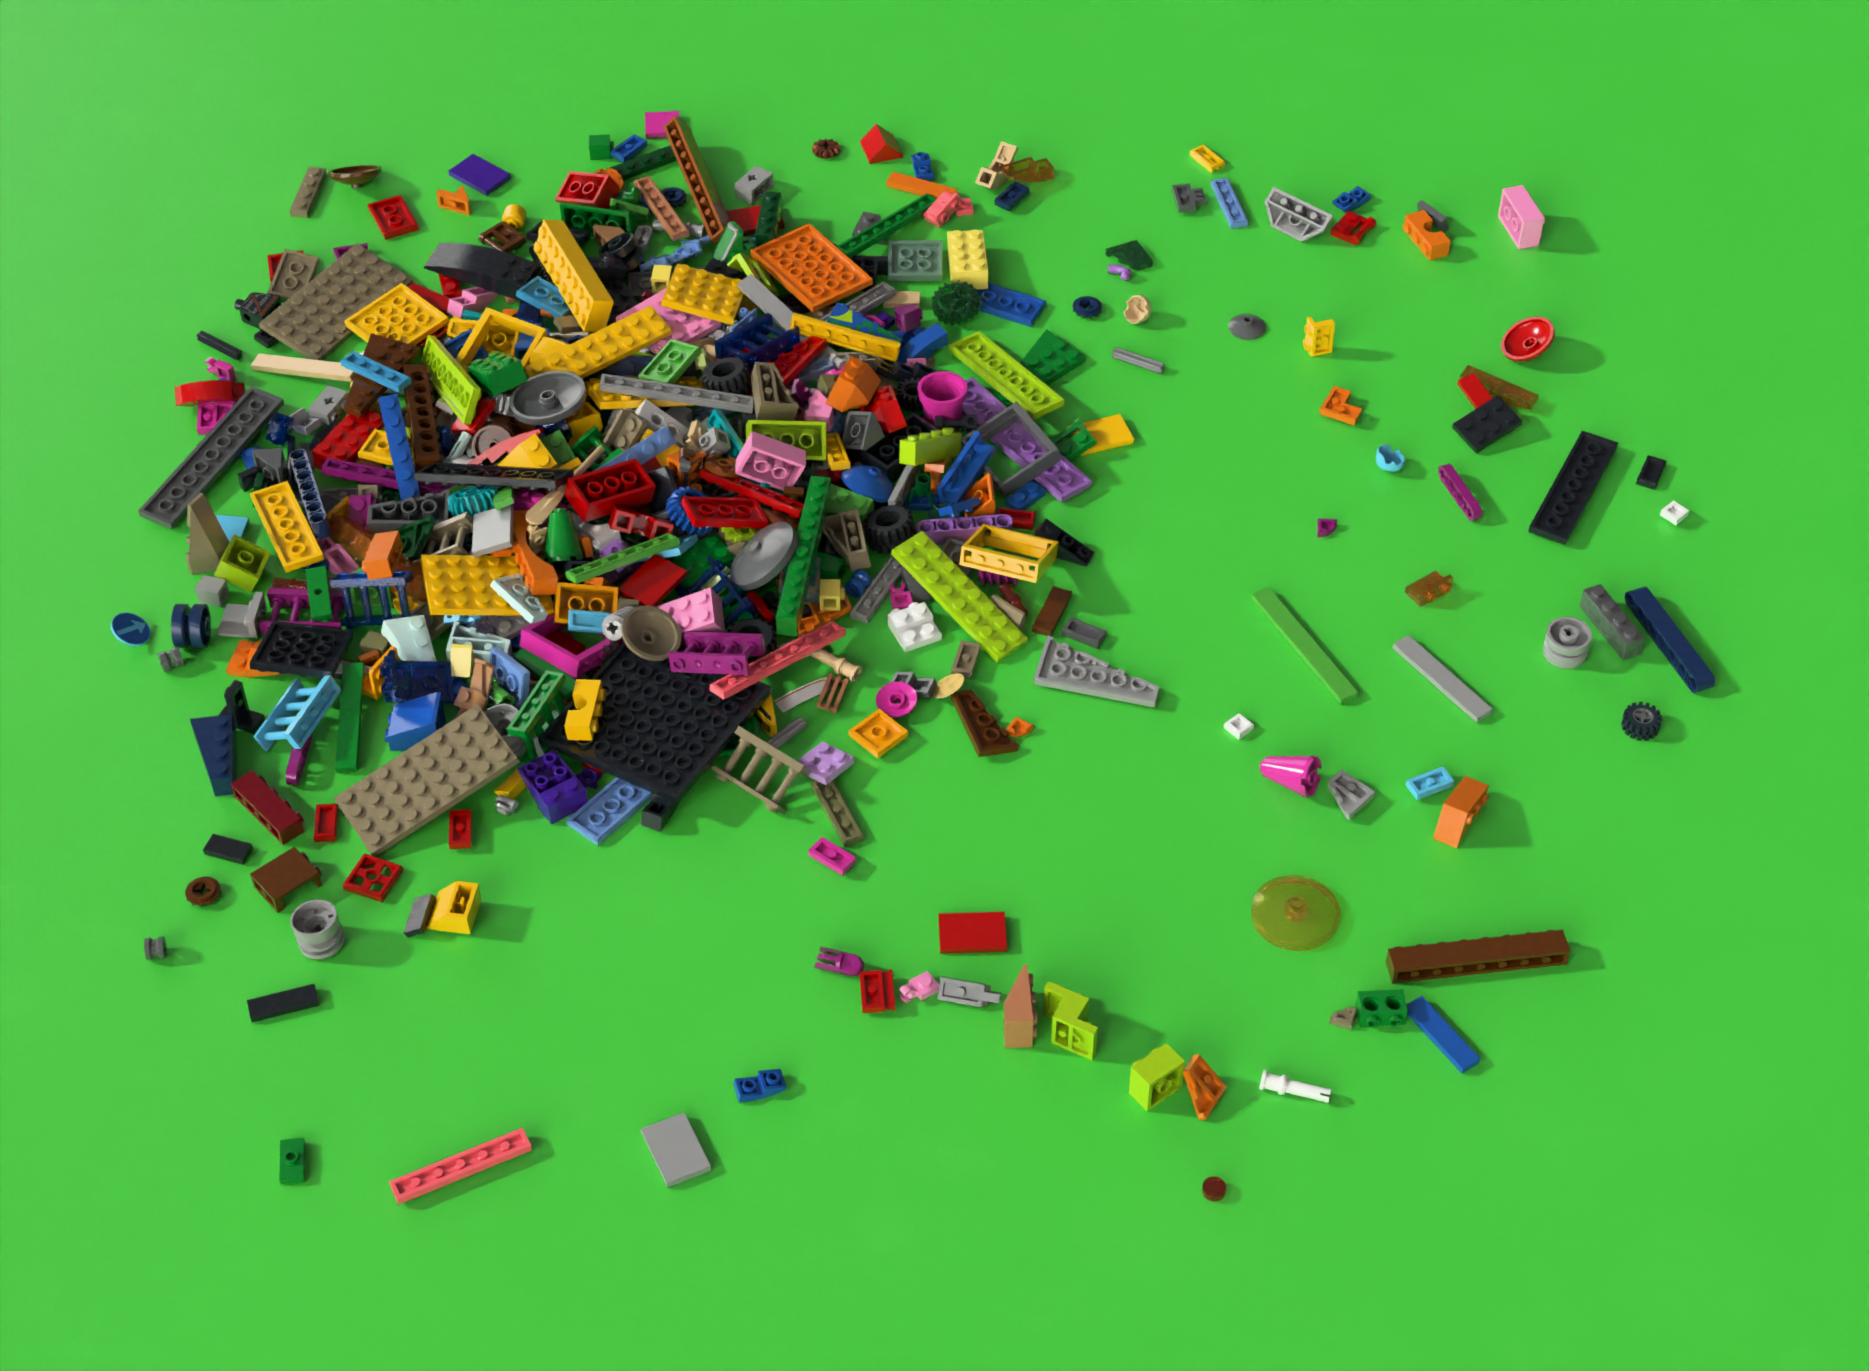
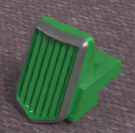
(732, 243)

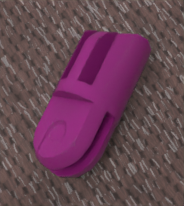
(839, 962)

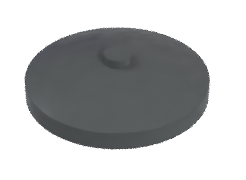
(548, 397)
(764, 556)

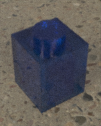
(280, 429)

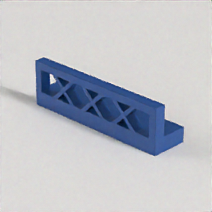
(965, 470)

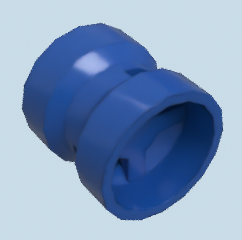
(858, 583)

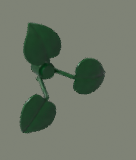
(922, 488)

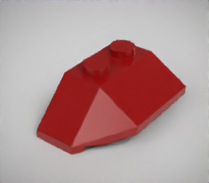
(886, 409)

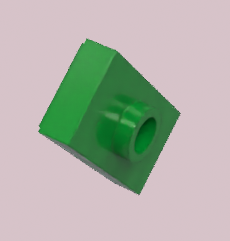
(292, 1161)

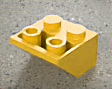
(456, 908)

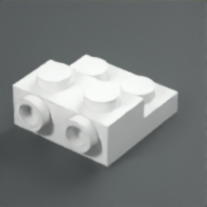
(913, 626)

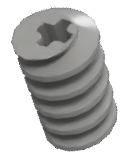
(612, 623)

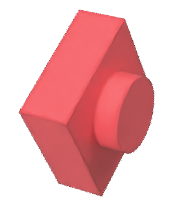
(966, 208)

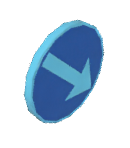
(130, 629)

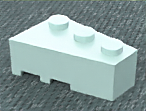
(410, 638)
(480, 642)

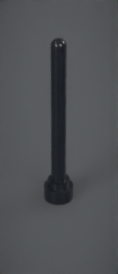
(290, 473)

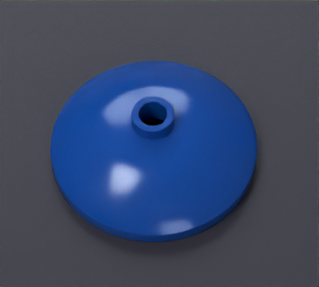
(868, 482)

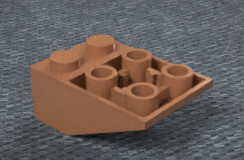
(1019, 1012)

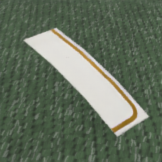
(801, 694)

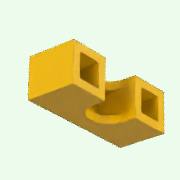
(588, 698)

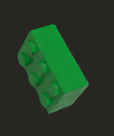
(497, 373)

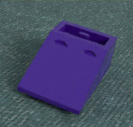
(553, 786)

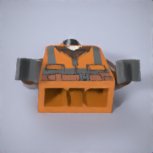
(686, 465)

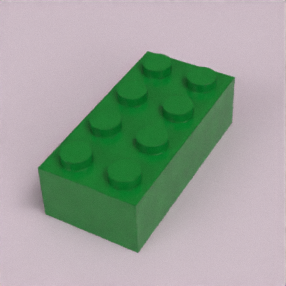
(695, 561)

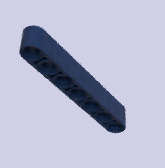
(310, 494)
(1669, 639)

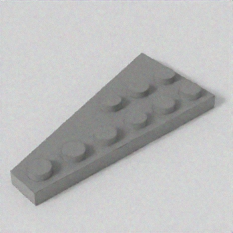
(1085, 674)

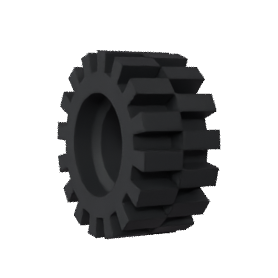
(903, 395)

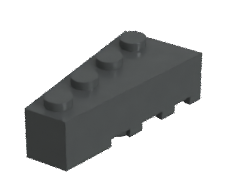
(393, 515)

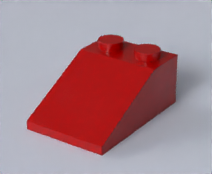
(587, 190)

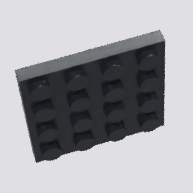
(301, 649)

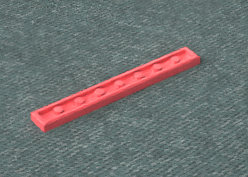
(779, 659)

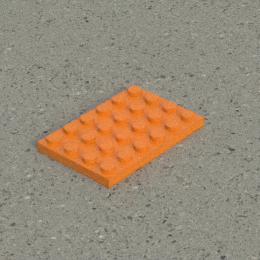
(811, 267)

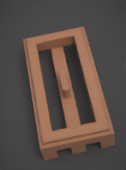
(837, 681)

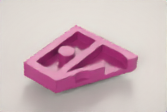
(210, 414)

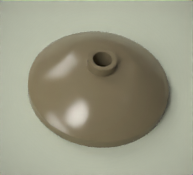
(656, 627)

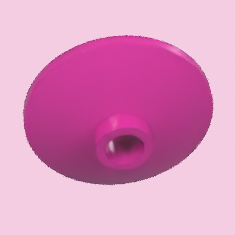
(893, 693)

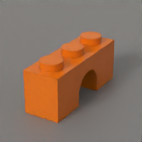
(1432, 244)

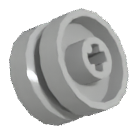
(1567, 642)

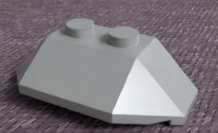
(1295, 216)

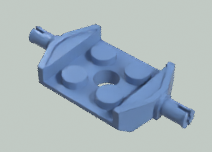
(689, 249)

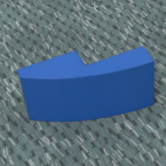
(922, 166)
(1351, 200)
(764, 1085)

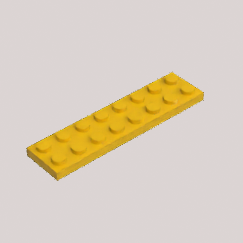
(605, 345)

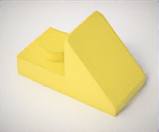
(462, 660)

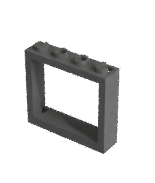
(999, 423)

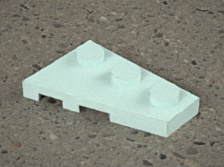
(519, 597)

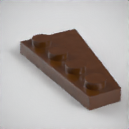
(980, 726)

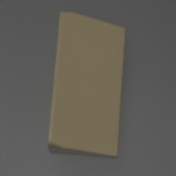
(1014, 614)

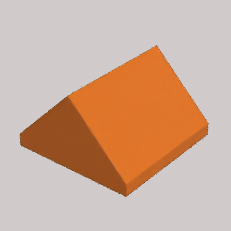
(985, 491)

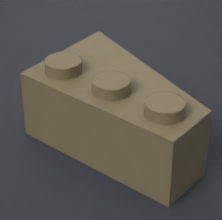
(770, 395)
(848, 538)

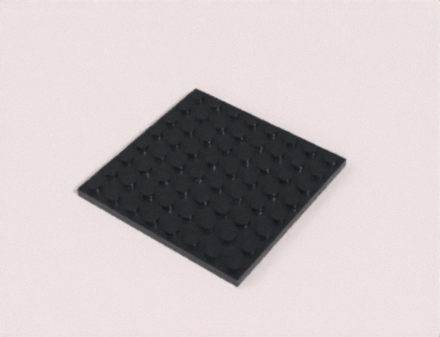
(657, 724)

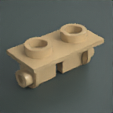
(536, 539)

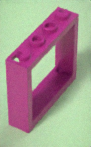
(575, 665)

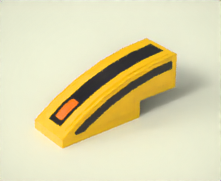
(766, 716)

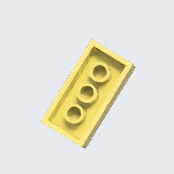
(967, 258)

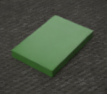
(670, 362)

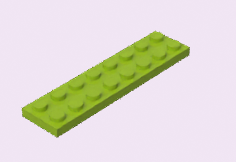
(1006, 375)
(451, 380)
(959, 596)

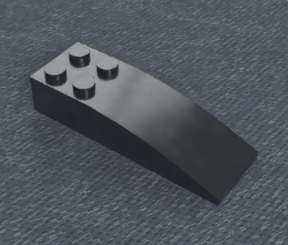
(483, 267)

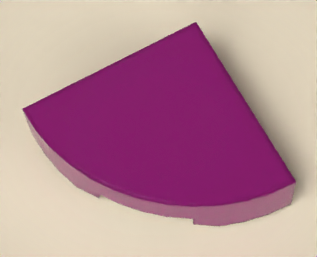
(1326, 527)

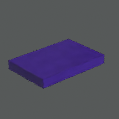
(479, 174)

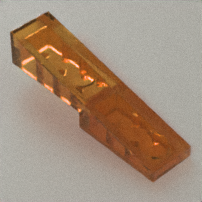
(1507, 391)

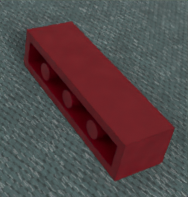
(268, 807)

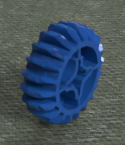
(677, 513)

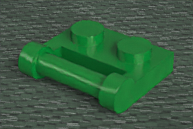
(1076, 444)

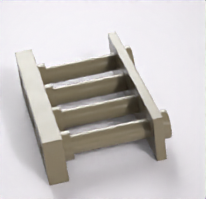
(447, 531)
(762, 750)

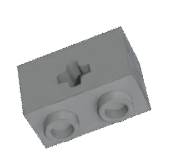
(753, 185)
(328, 405)

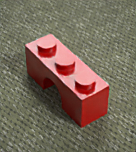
(640, 523)

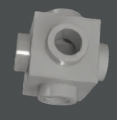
(715, 442)

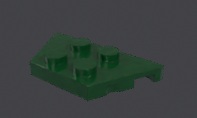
(415, 536)

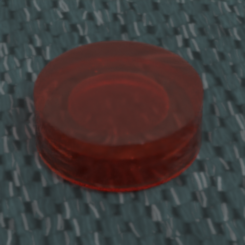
(1214, 1188)

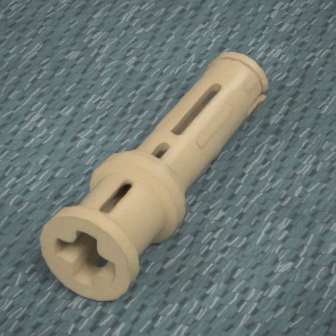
(840, 665)

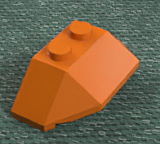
(854, 386)

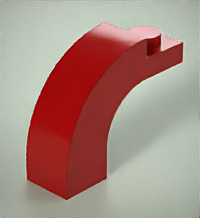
(208, 391)

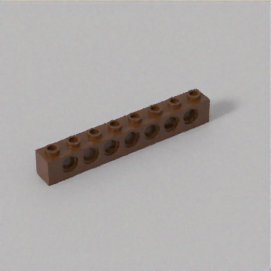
(421, 417)

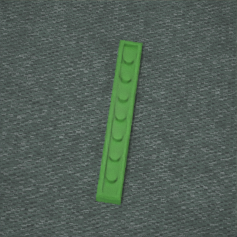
(1305, 646)

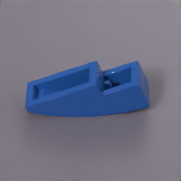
(924, 344)

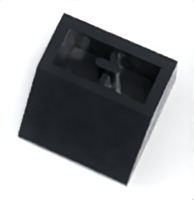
(665, 485)

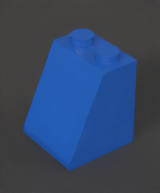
(414, 721)

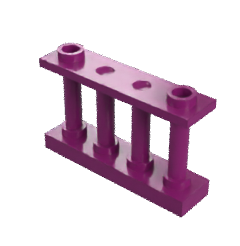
(298, 600)
(717, 653)

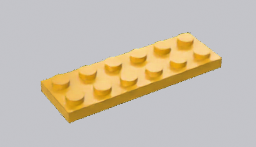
(286, 526)

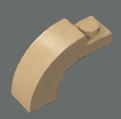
(992, 176)

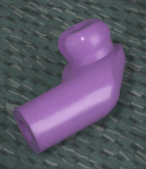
(1121, 270)

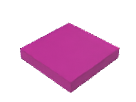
(655, 121)

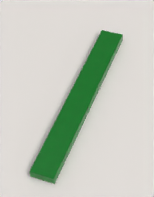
(886, 226)

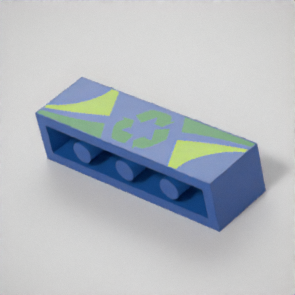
(845, 317)

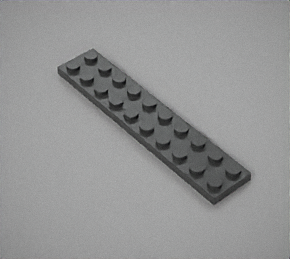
(211, 457)

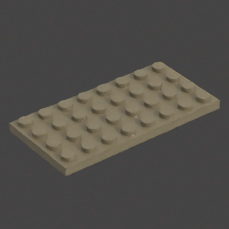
(315, 315)
(426, 780)

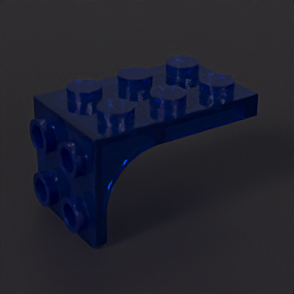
(415, 679)

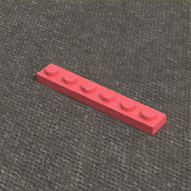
(460, 1166)

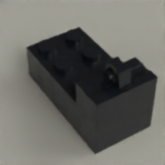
(612, 275)

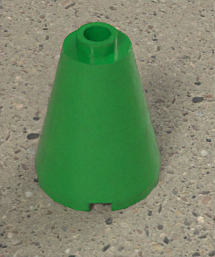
(561, 538)

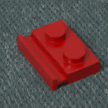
(876, 991)

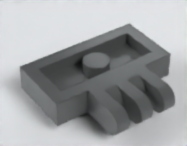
(1187, 198)

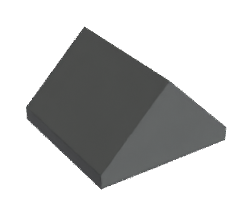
(861, 430)
(271, 463)

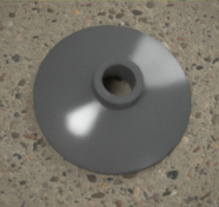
(1247, 326)

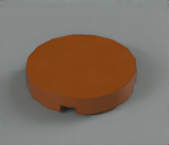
(721, 466)

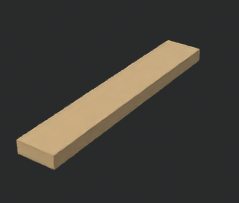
(302, 367)

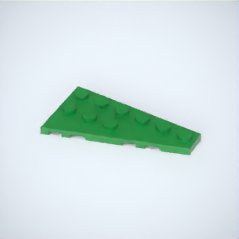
(1048, 360)

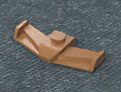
(479, 688)

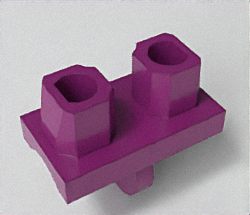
(800, 392)

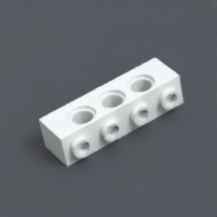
(658, 418)

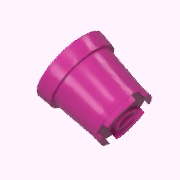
(942, 395)

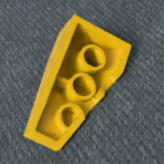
(498, 339)

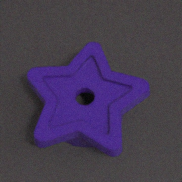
(589, 773)

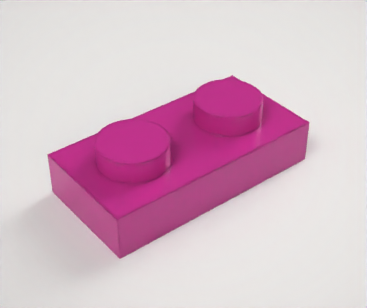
(832, 856)

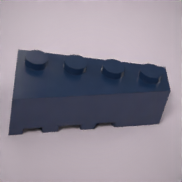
(218, 748)

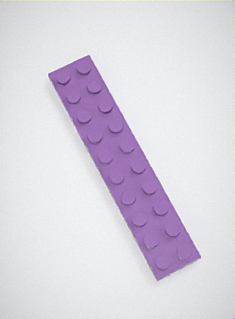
(1060, 480)

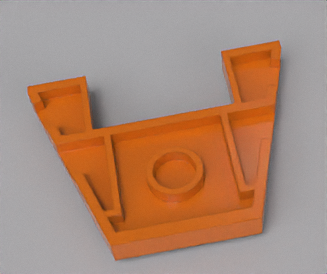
(819, 617)

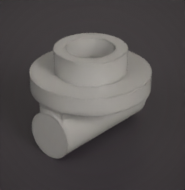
(505, 805)

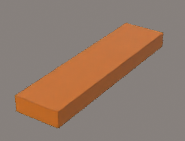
(916, 185)

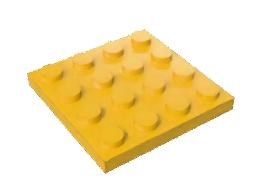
(703, 294)
(398, 316)

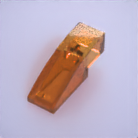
(1029, 170)

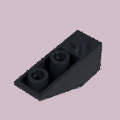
(1068, 547)

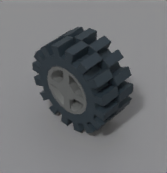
(1641, 721)

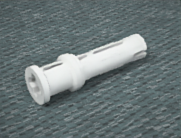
(1282, 1084)

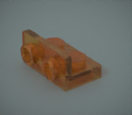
(1429, 588)

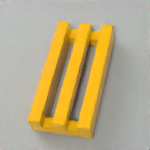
(1205, 158)

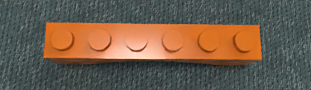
(538, 574)

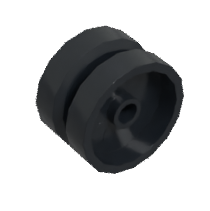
(624, 248)

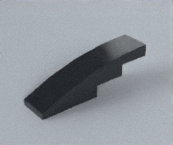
(901, 371)

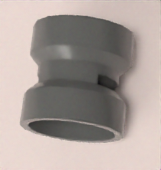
(166, 661)

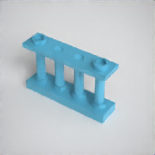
(305, 721)

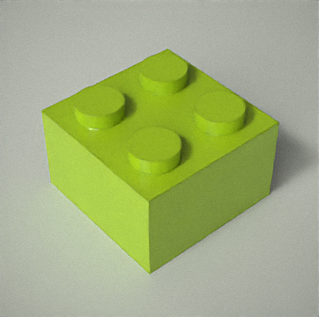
(242, 563)
(1156, 1076)

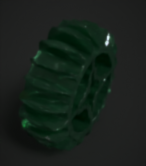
(955, 302)

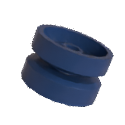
(191, 625)

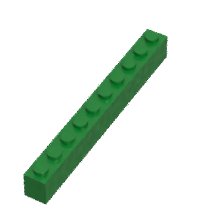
(804, 557)

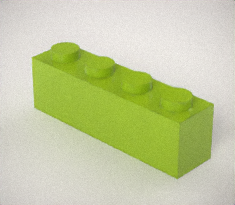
(930, 447)

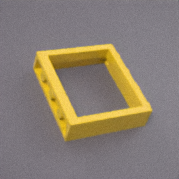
(482, 329)
(1005, 564)

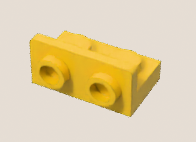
(1319, 337)

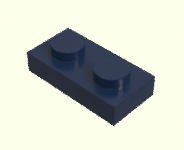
(1012, 196)

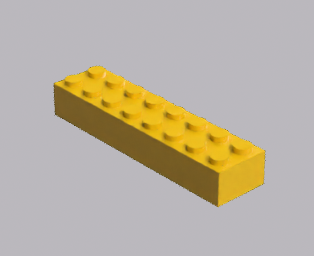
(573, 275)

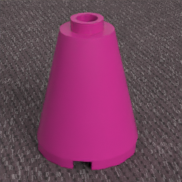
(1293, 772)

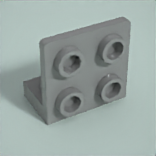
(243, 619)

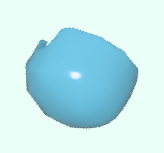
(1388, 459)

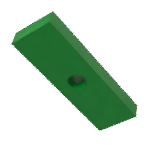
(318, 593)

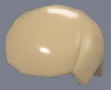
(1138, 309)

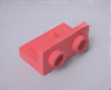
(943, 208)

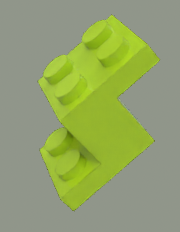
(1070, 1020)

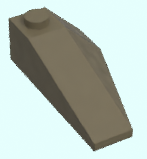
(206, 537)

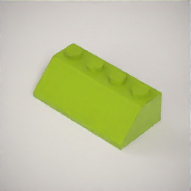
(800, 434)

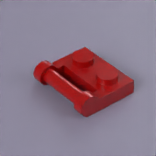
(1348, 224)

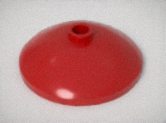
(1528, 339)

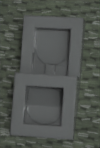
(923, 686)

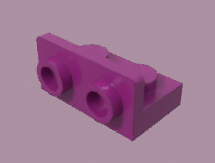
(359, 508)

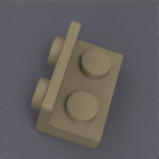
(625, 430)

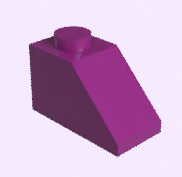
(908, 317)

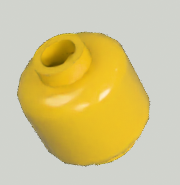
(515, 216)

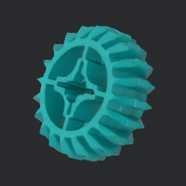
(472, 500)

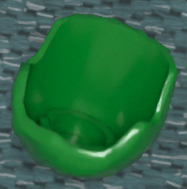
(632, 196)

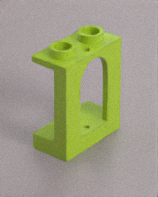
(747, 264)

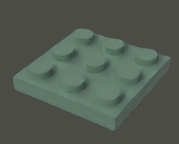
(915, 260)

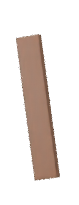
(661, 208)

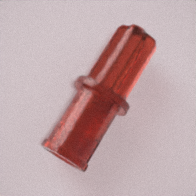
(287, 583)

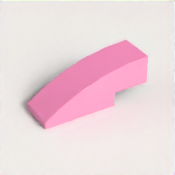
(472, 299)
(338, 558)

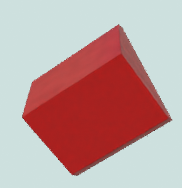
(880, 145)

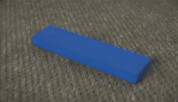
(1442, 1034)

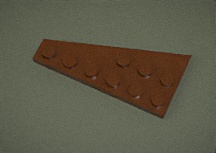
(387, 352)

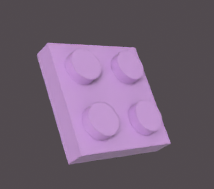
(826, 762)

